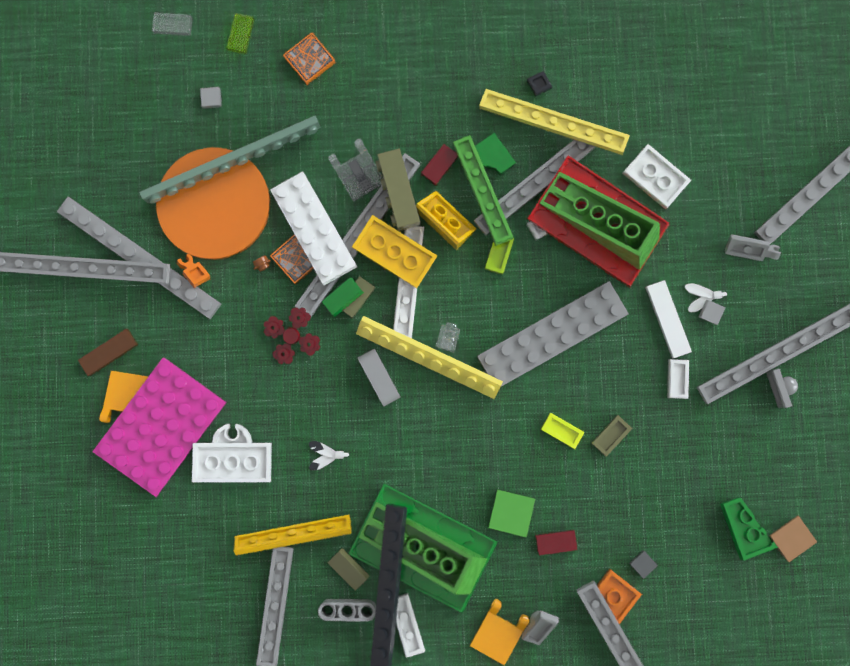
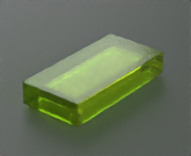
(240, 33)

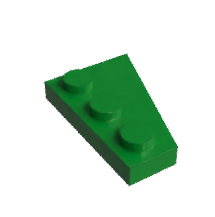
(746, 533)

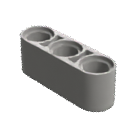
(379, 377)
(338, 614)

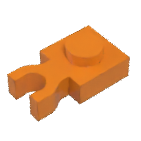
(193, 272)

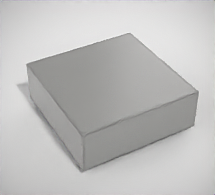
(210, 97)
(711, 312)

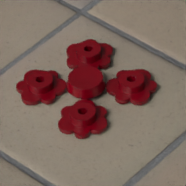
(291, 335)

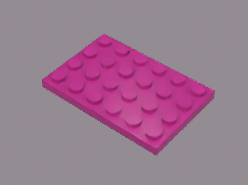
(159, 427)

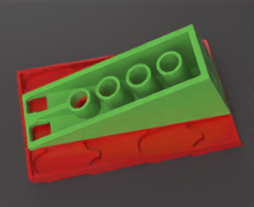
(598, 221)

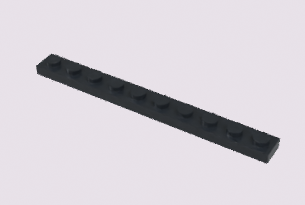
(388, 585)

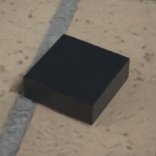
(539, 83)

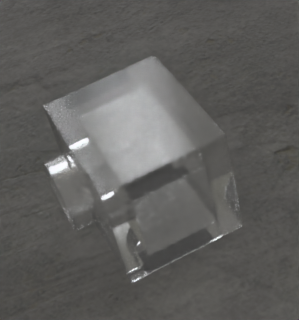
(448, 337)

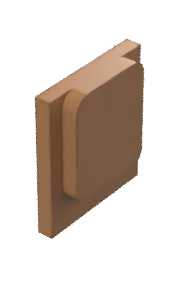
(793, 538)

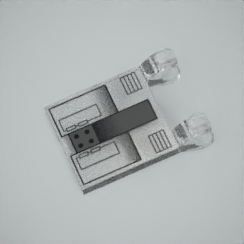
(359, 173)

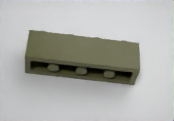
(398, 189)

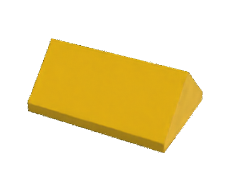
(445, 219)

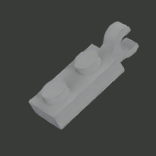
(751, 248)

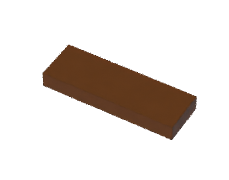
(107, 352)

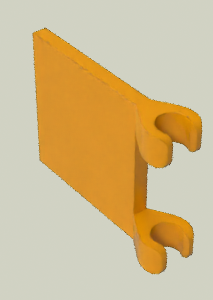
(120, 392)
(497, 636)

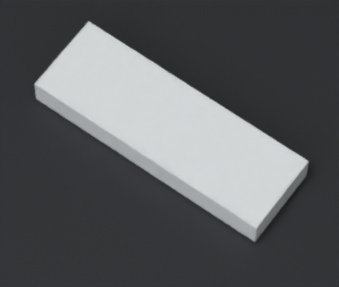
(408, 627)

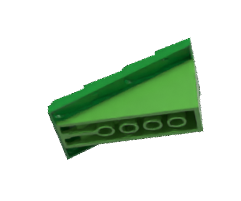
(438, 551)

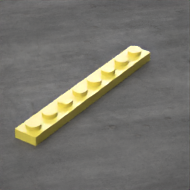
(554, 121)
(429, 357)

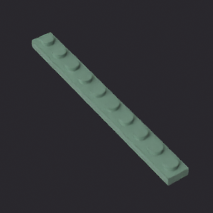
(237, 157)

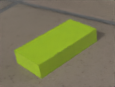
(498, 257)

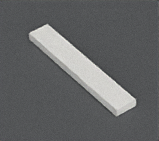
(407, 293)

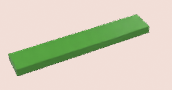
(483, 190)

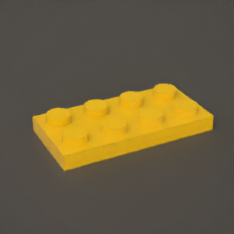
(394, 251)

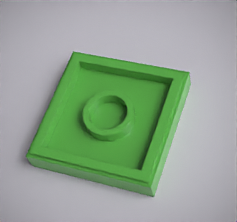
(511, 513)

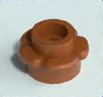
(261, 263)

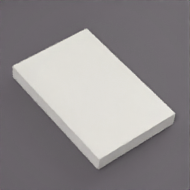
(656, 176)

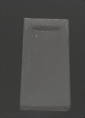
(172, 24)

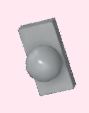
(782, 387)
(540, 626)

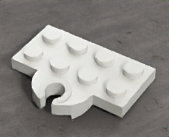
(231, 458)

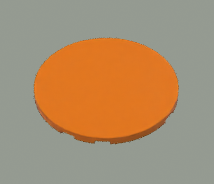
(215, 214)

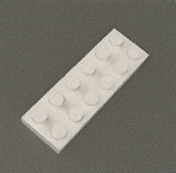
(313, 228)

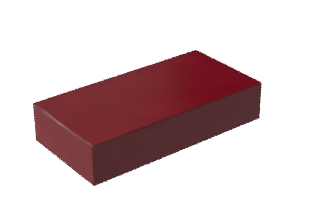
(439, 164)
(556, 542)

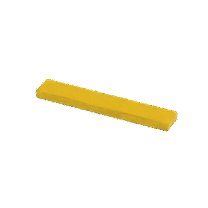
(292, 534)

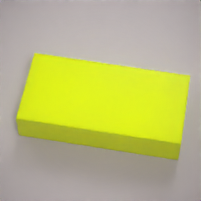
(562, 430)

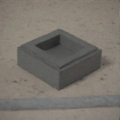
(643, 564)

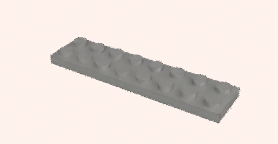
(553, 334)

